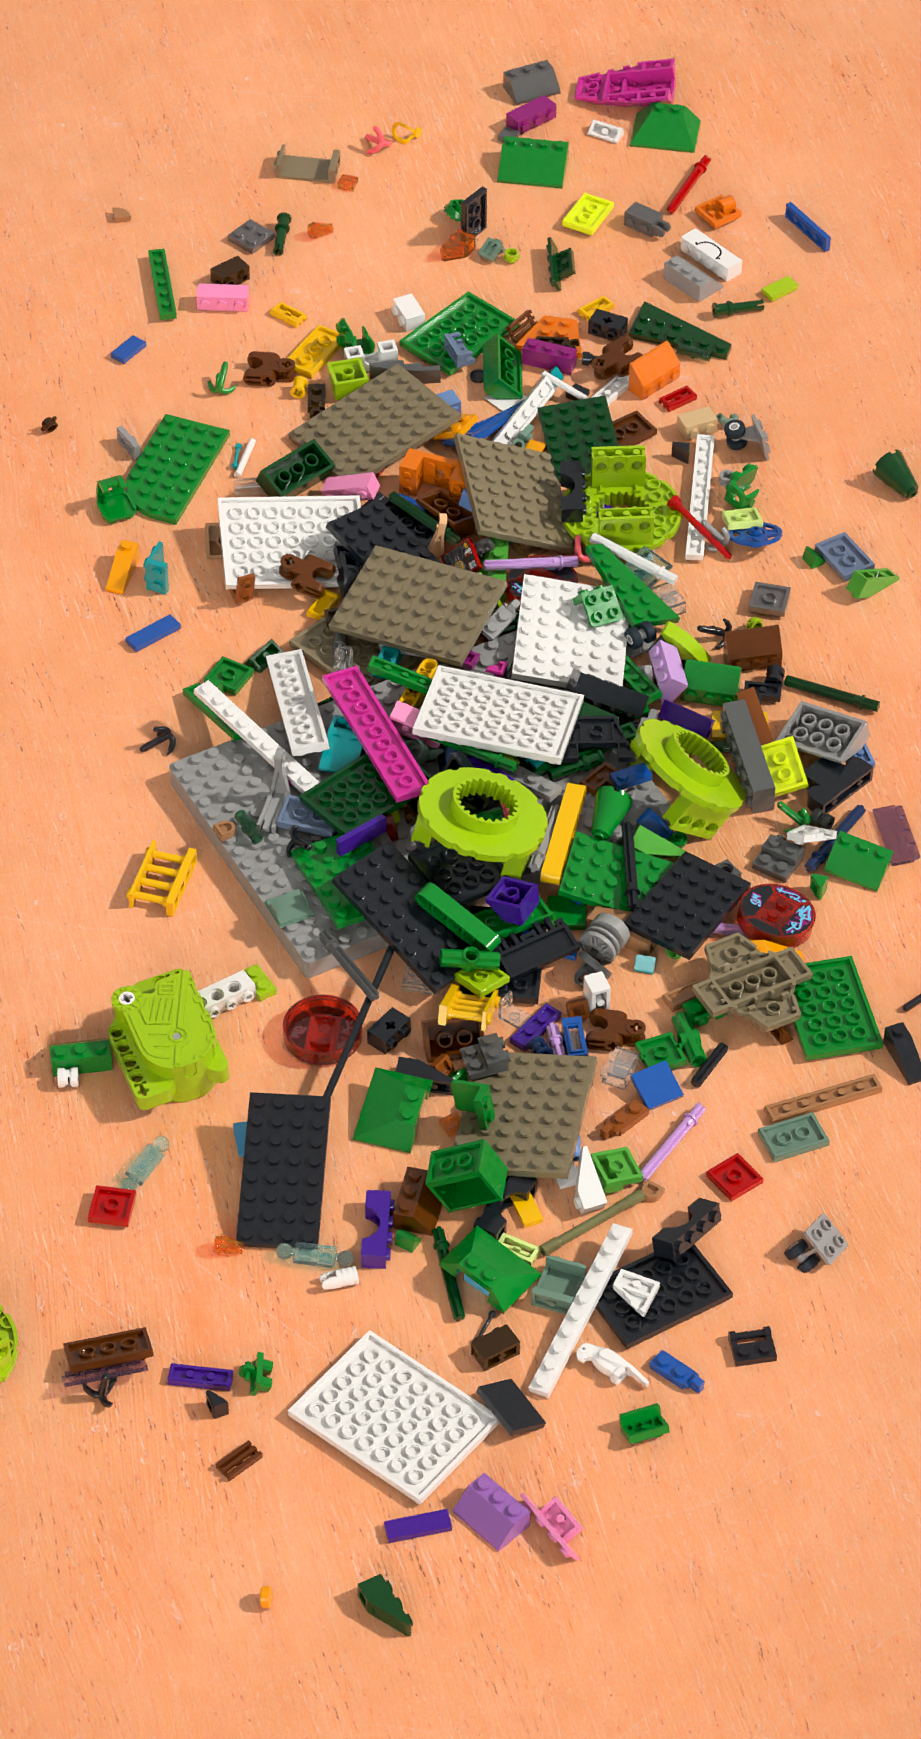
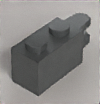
(645, 220)

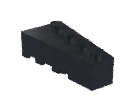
(607, 693)

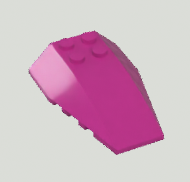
(630, 86)

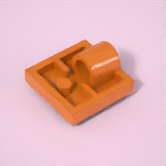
(718, 211)

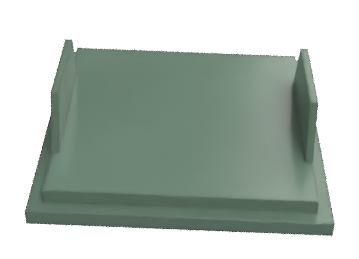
(289, 908)

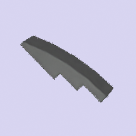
(426, 374)

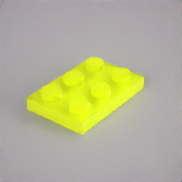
(588, 214)
(785, 766)

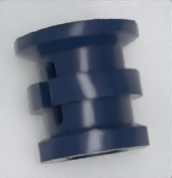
(539, 1046)

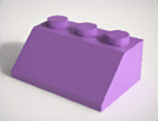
(492, 1512)

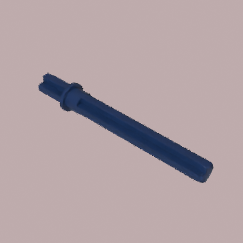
(819, 856)

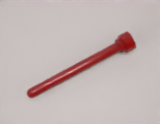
(676, 504)

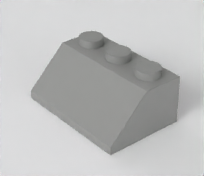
(690, 279)

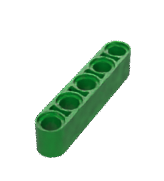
(457, 918)

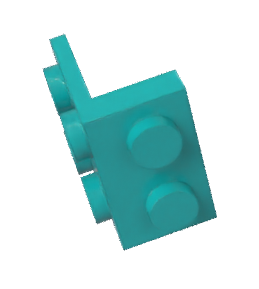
(156, 570)

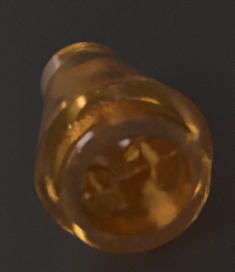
(318, 229)
(227, 1245)

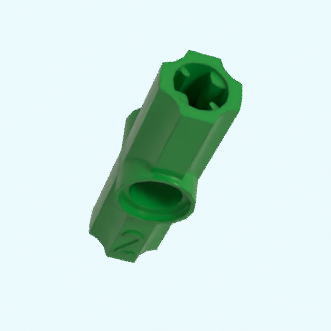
(478, 960)
(689, 1038)

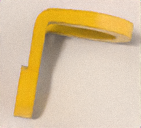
(417, 132)

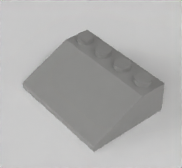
(825, 732)

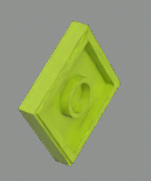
(482, 980)

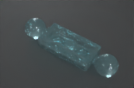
(145, 1163)
(315, 1254)

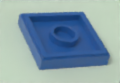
(656, 1085)

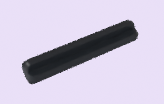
(709, 1065)

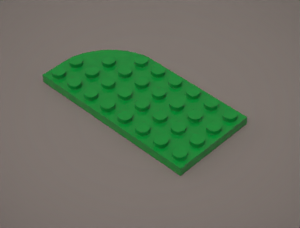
(174, 467)

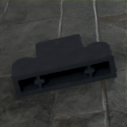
(834, 782)

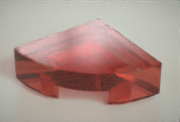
(391, 828)

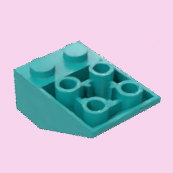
(342, 744)

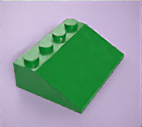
(533, 162)

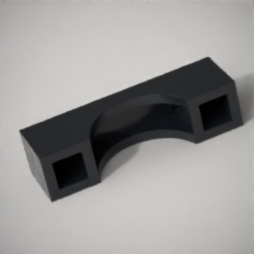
(572, 505)
(492, 1218)
(674, 1241)

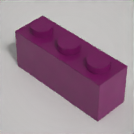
(531, 114)
(548, 355)

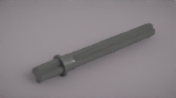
(333, 946)

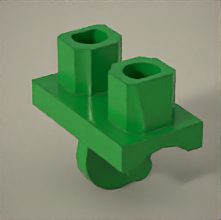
(254, 1373)

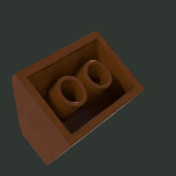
(458, 518)
(753, 647)
(449, 1037)
(416, 1206)

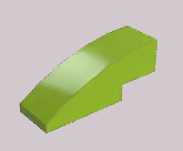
(687, 646)

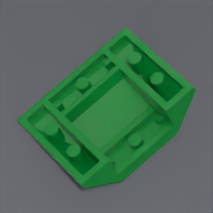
(666, 128)
(392, 1110)
(492, 1268)

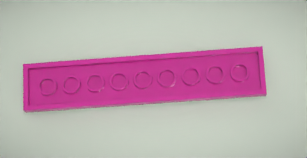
(376, 733)

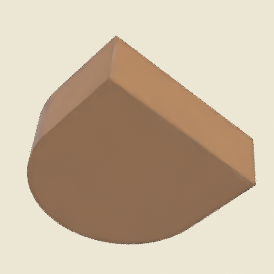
(224, 830)
(652, 1191)

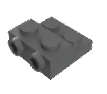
(779, 858)
(485, 1057)

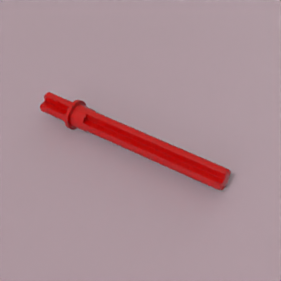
(699, 169)

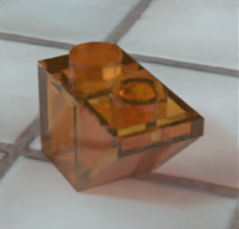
(458, 246)

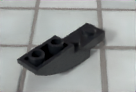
(347, 567)

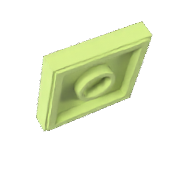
(741, 518)

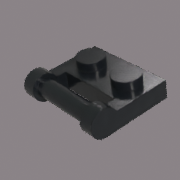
(752, 1352)

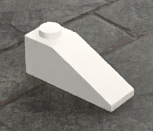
(588, 1190)

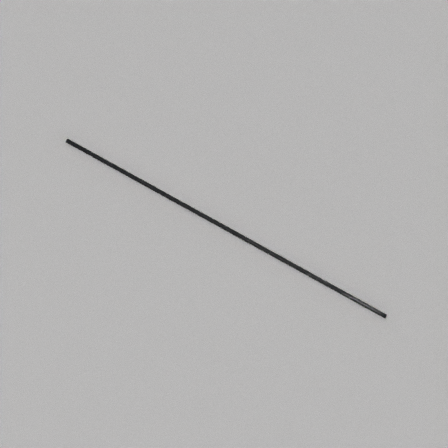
(366, 1005)

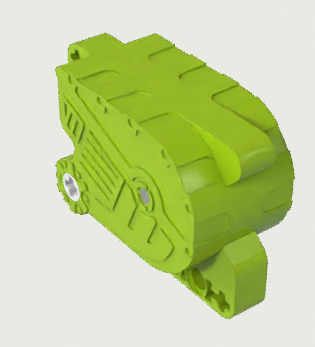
(165, 1040)

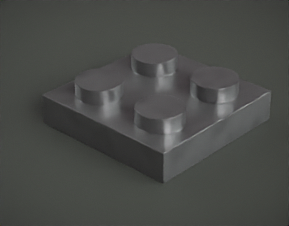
(251, 236)
(769, 599)

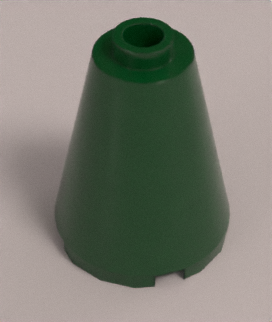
(896, 473)

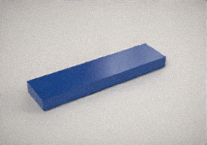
(807, 226)

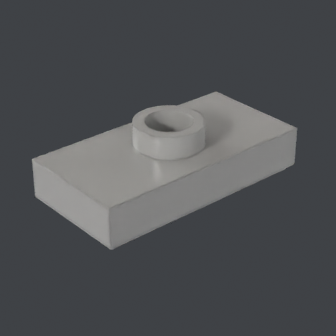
(128, 442)

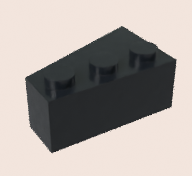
(475, 802)

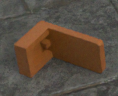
(244, 588)

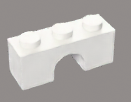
(385, 352)

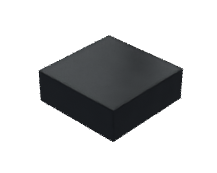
(580, 388)

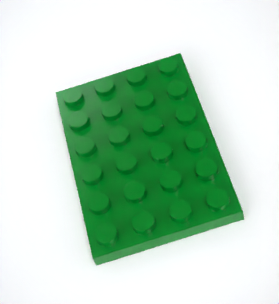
(469, 316)
(319, 869)
(597, 873)
(835, 1011)

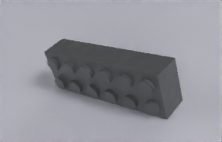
(747, 756)

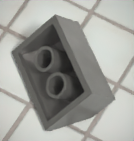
(531, 82)

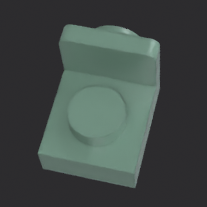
(491, 249)

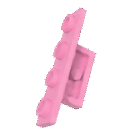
(558, 1521)

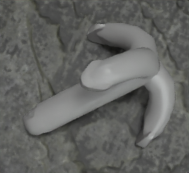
(723, 538)

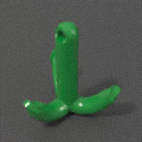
(220, 379)
(801, 818)

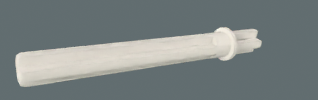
(646, 565)

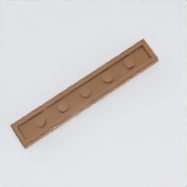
(823, 1099)

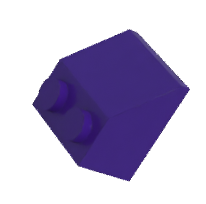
(513, 899)

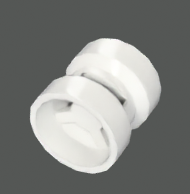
(63, 1074)

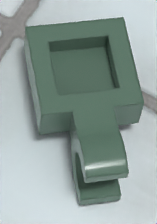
(524, 436)

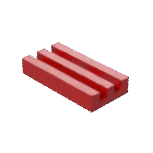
(680, 399)

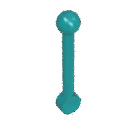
(238, 446)

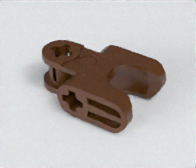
(614, 359)
(268, 369)
(304, 571)
(616, 1032)

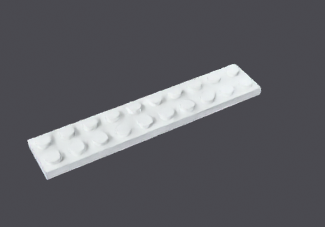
(297, 703)

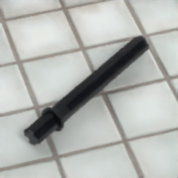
(632, 891)

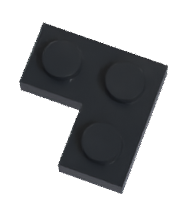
(765, 691)

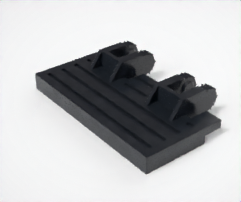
(537, 948)

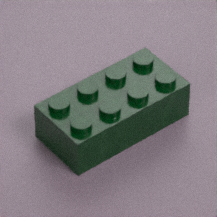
(296, 471)

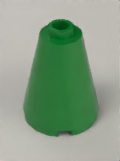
(609, 811)

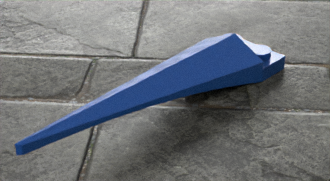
(487, 426)

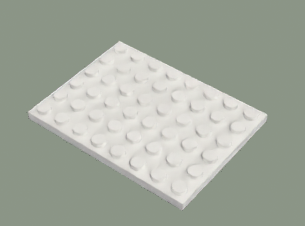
(263, 529)
(558, 637)
(498, 714)
(394, 1417)

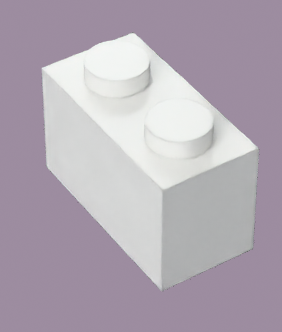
(408, 312)
(596, 991)

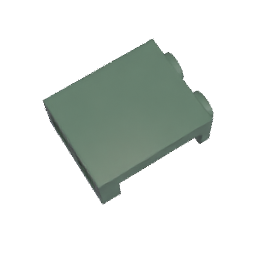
(558, 1284)

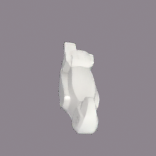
(609, 1363)

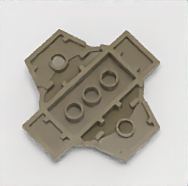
(752, 982)

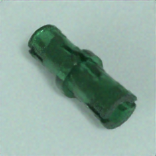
(696, 352)
(248, 826)

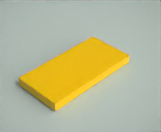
(315, 351)

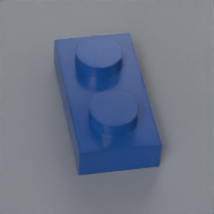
(631, 776)

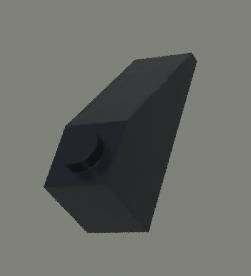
(903, 1051)
(417, 1068)

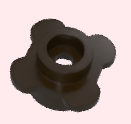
(49, 424)

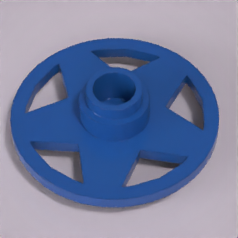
(757, 536)

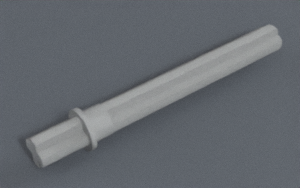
(538, 855)

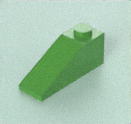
(870, 581)
(652, 844)

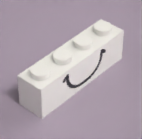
(711, 255)

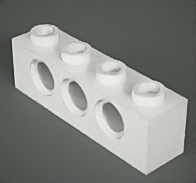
(228, 993)

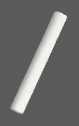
(564, 386)
(245, 457)

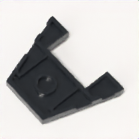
(598, 733)

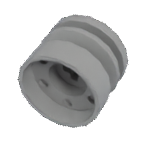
(604, 938)

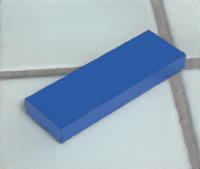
(153, 633)

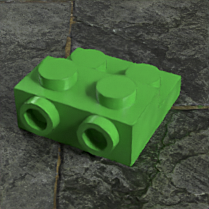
(616, 1169)

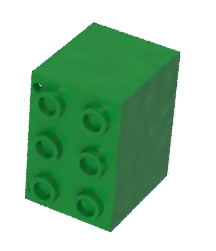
(466, 1175)

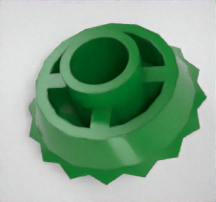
(453, 209)

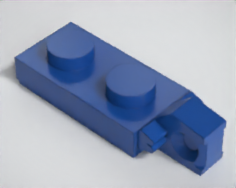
(676, 1372)

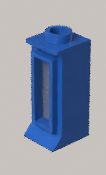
(573, 1036)

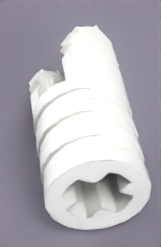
(339, 1278)

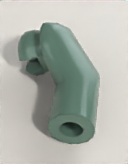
(723, 420)

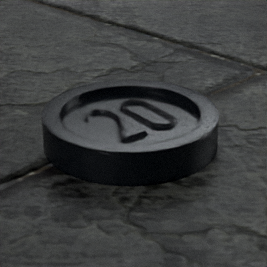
(477, 376)

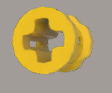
(298, 390)

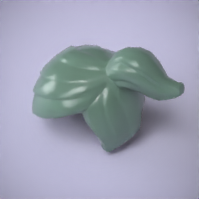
(421, 751)

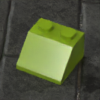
(346, 376)

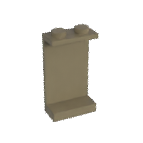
(307, 168)

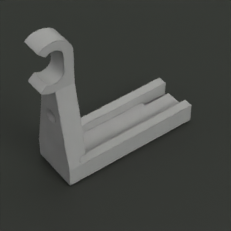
(277, 795)

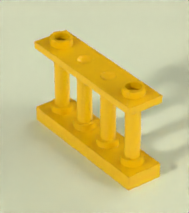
(176, 888)
(467, 1007)

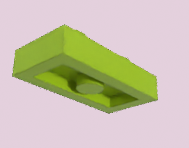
(263, 985)

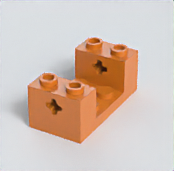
(423, 467)

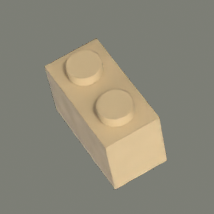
(697, 422)

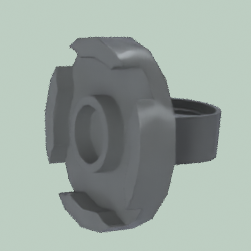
(588, 967)

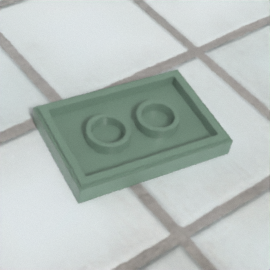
(793, 1137)

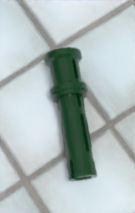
(282, 228)
(729, 308)
(585, 763)

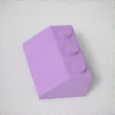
(667, 670)

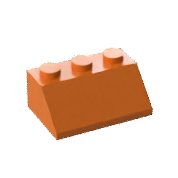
(653, 371)

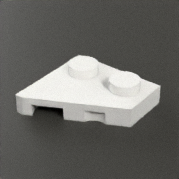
(810, 834)
(636, 1290)

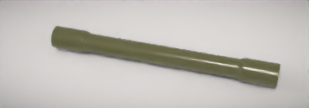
(556, 1242)

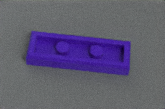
(686, 718)
(361, 835)
(535, 1026)
(200, 1377)
(417, 1525)

